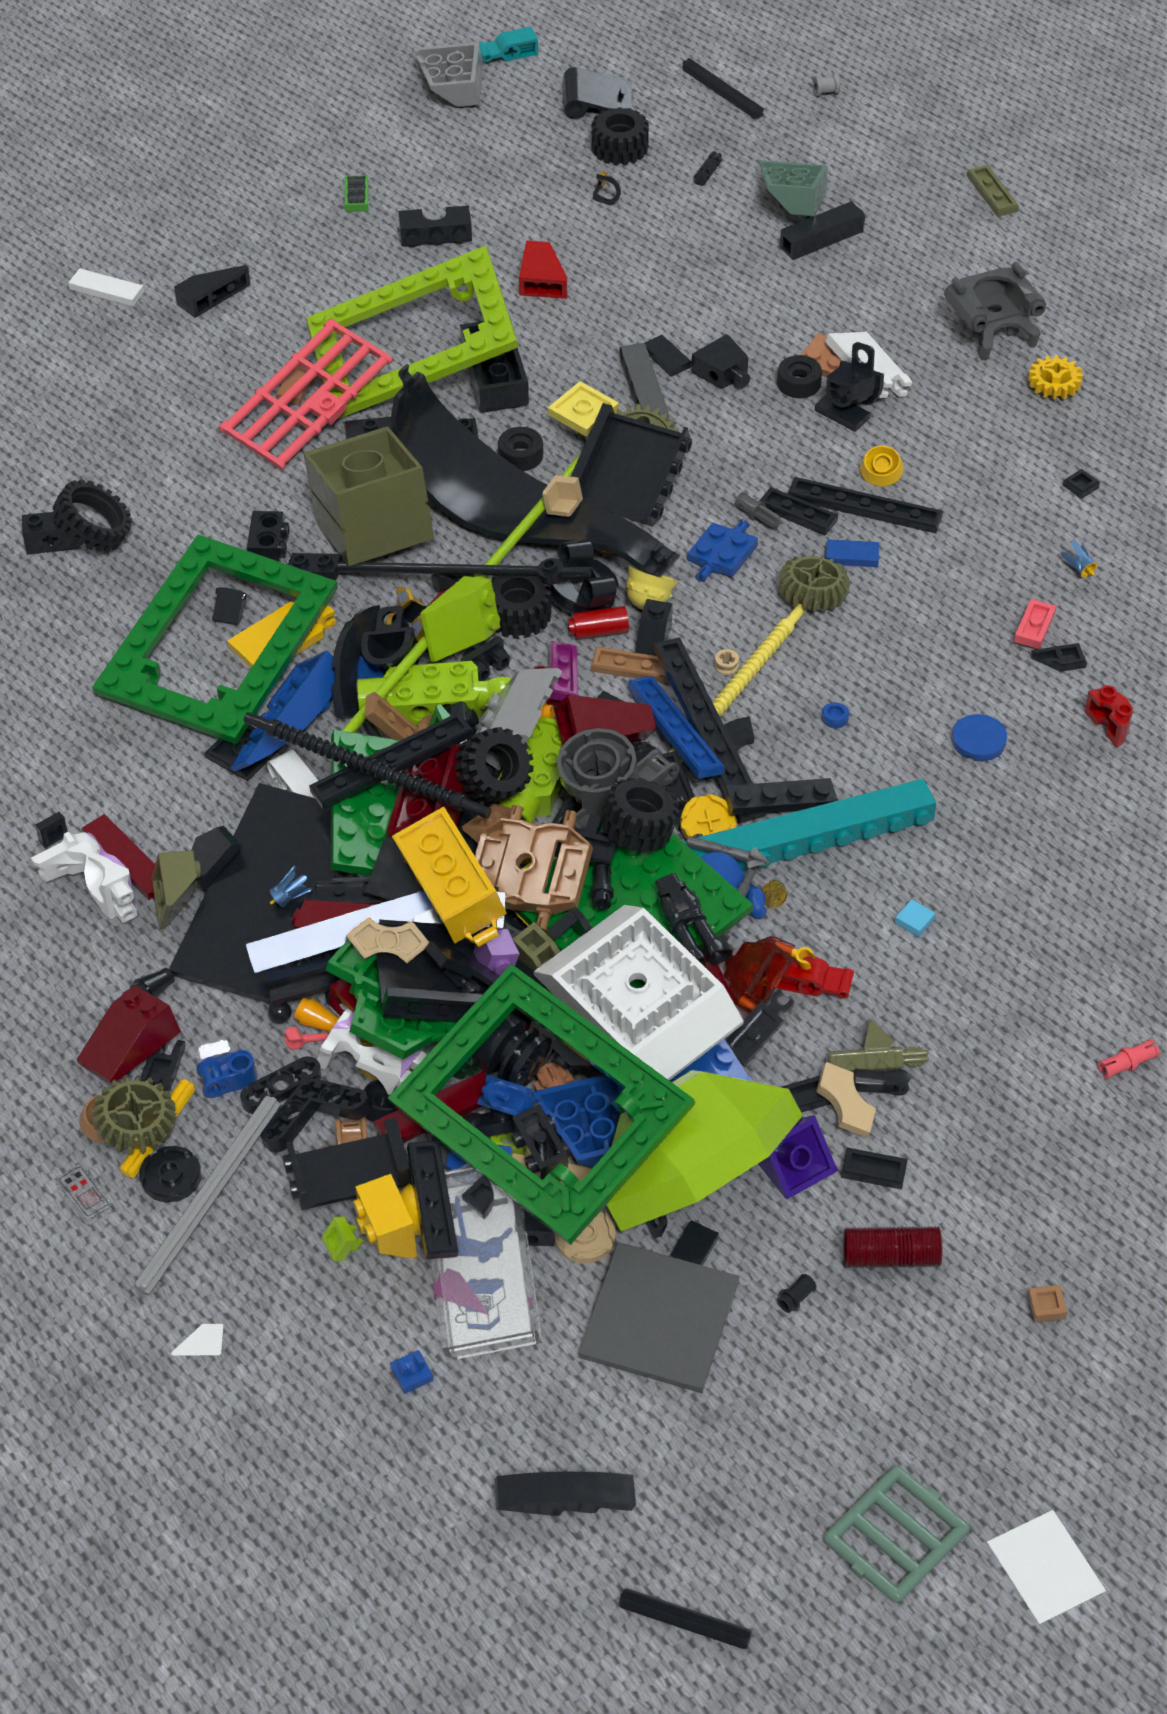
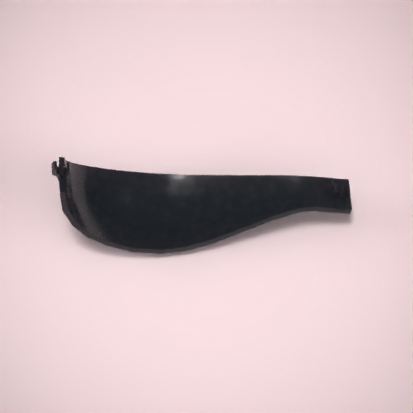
(493, 494)

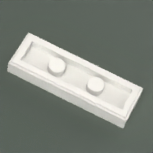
(106, 287)

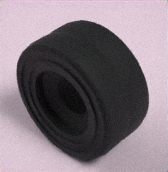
(802, 366)
(521, 437)

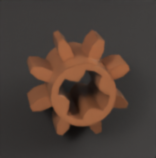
(552, 1075)

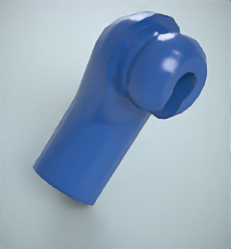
(758, 899)

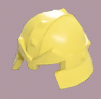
(646, 586)

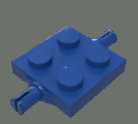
(722, 550)

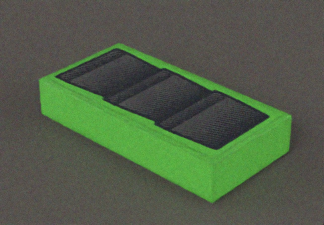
(356, 193)

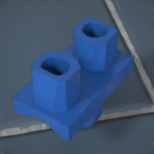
(506, 1096)

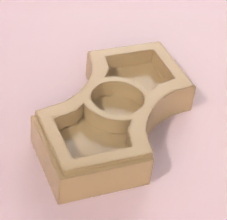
(373, 937)
(839, 1088)

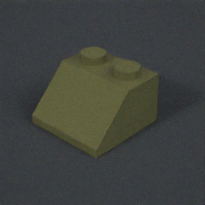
(173, 884)

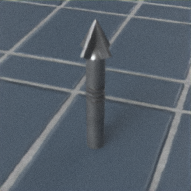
(752, 858)

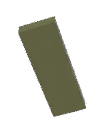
(992, 190)

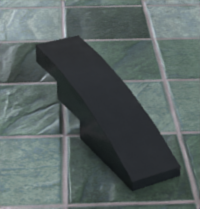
(565, 1490)

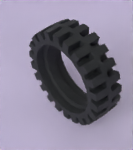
(82, 529)

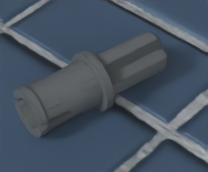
(757, 510)

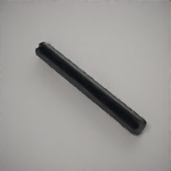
(723, 88)

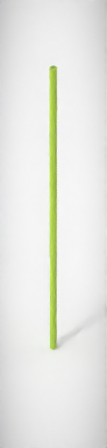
(421, 645)

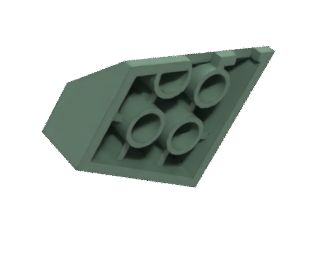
(796, 185)

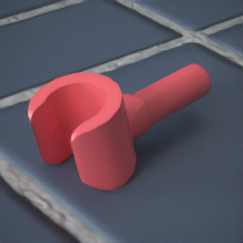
(296, 1040)

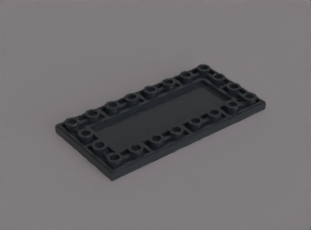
(275, 835)

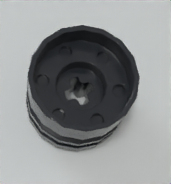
(513, 1051)

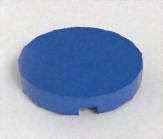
(979, 737)

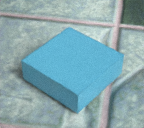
(915, 918)

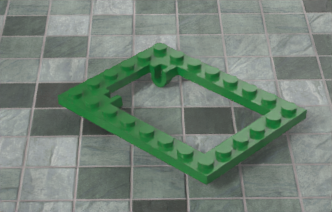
(126, 676)
(647, 1098)

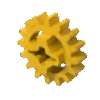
(1055, 377)

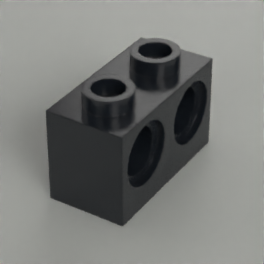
(268, 534)

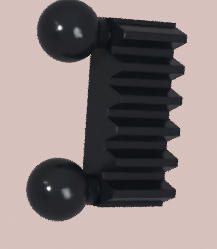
(296, 983)

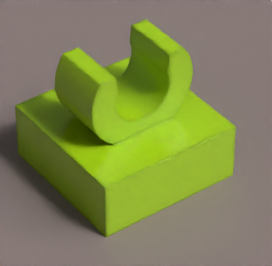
(340, 1239)

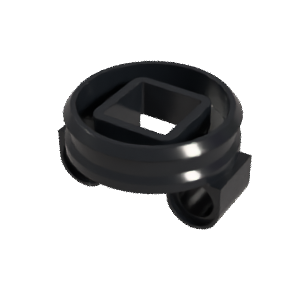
(595, 592)

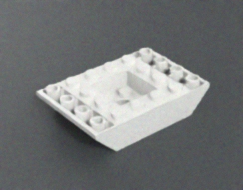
(666, 1021)

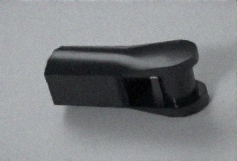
(881, 1081)

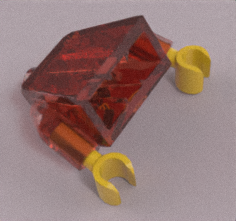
(759, 969)

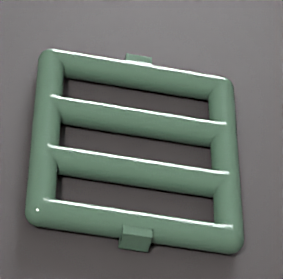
(916, 1570)

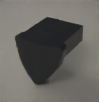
(229, 605)
(573, 919)

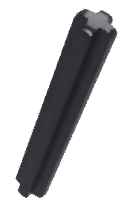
(685, 1618)

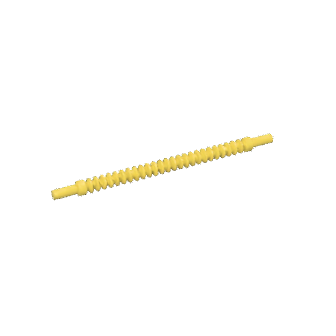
(755, 662)

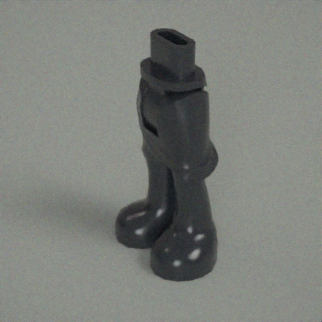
(683, 909)

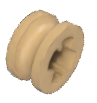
(726, 655)

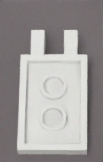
(893, 376)

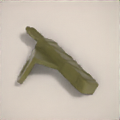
(878, 1053)

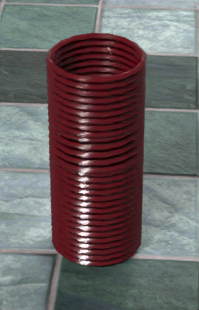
(886, 1248)

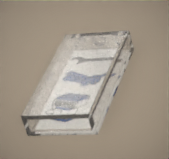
(489, 1288)

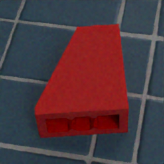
(542, 272)

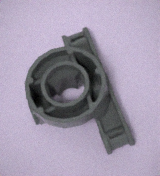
(614, 759)

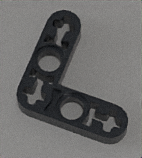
(307, 1102)

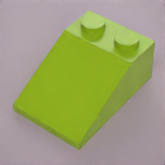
(460, 617)

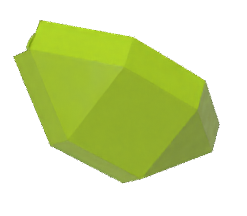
(715, 1142)

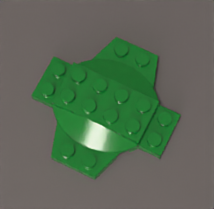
(393, 1035)

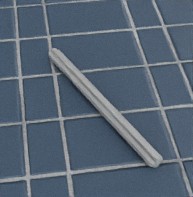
(207, 1195)

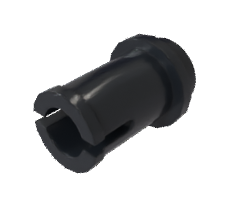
(790, 1298)

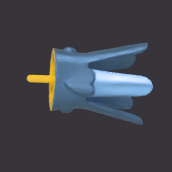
(1083, 563)
(288, 890)

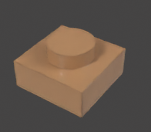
(1047, 1303)

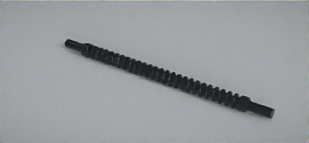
(457, 800)

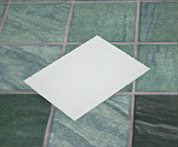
(1046, 1566)

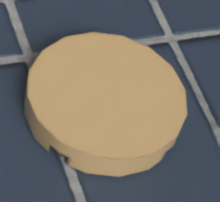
(592, 1243)

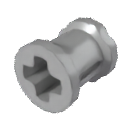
(826, 85)

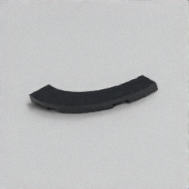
(346, 661)

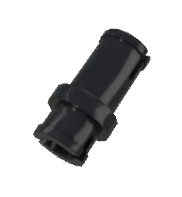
(601, 890)

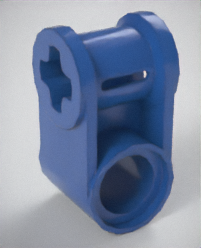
(227, 1073)

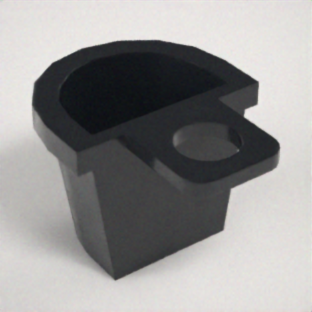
(856, 380)
(390, 642)

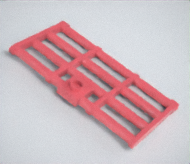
(320, 403)

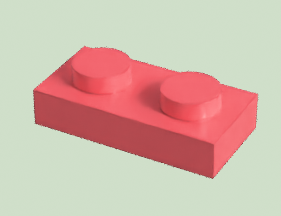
(1035, 624)

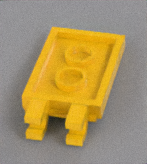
(252, 641)

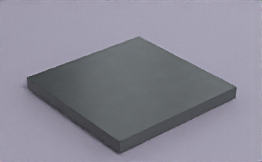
(659, 1317)

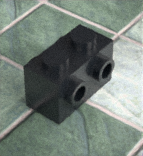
(537, 1137)

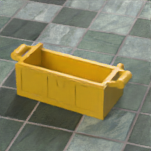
(451, 877)

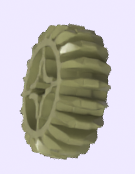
(813, 583)
(121, 1126)

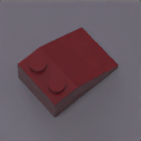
(128, 1034)

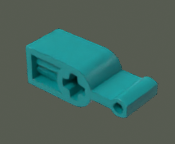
(511, 45)

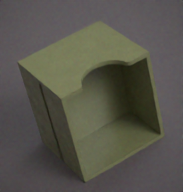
(369, 495)

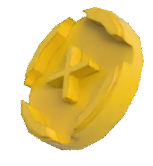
(706, 816)

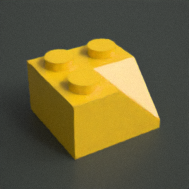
(385, 1218)

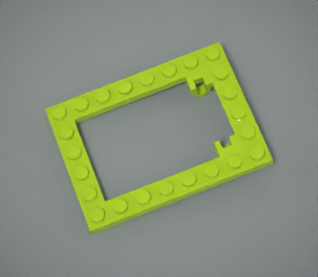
(493, 338)

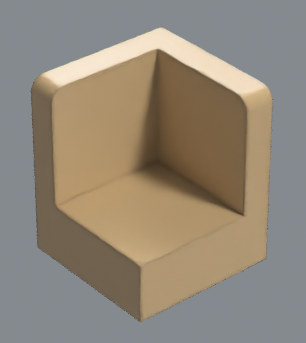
(562, 495)

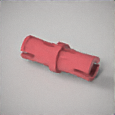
(1128, 1058)

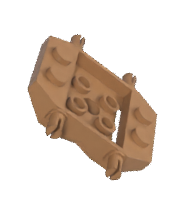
(513, 840)

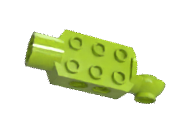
(432, 685)
(545, 785)

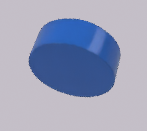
(835, 715)

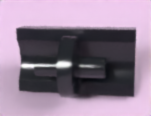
(487, 654)

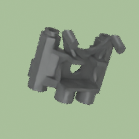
(997, 301)

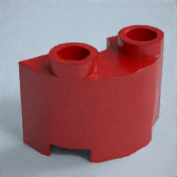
(1112, 710)

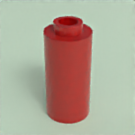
(598, 623)

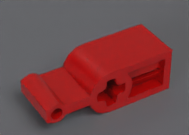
(818, 979)

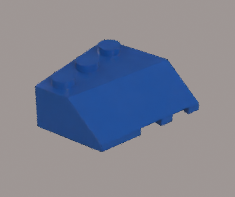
(583, 1115)

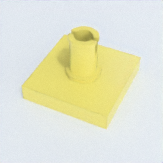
(580, 407)

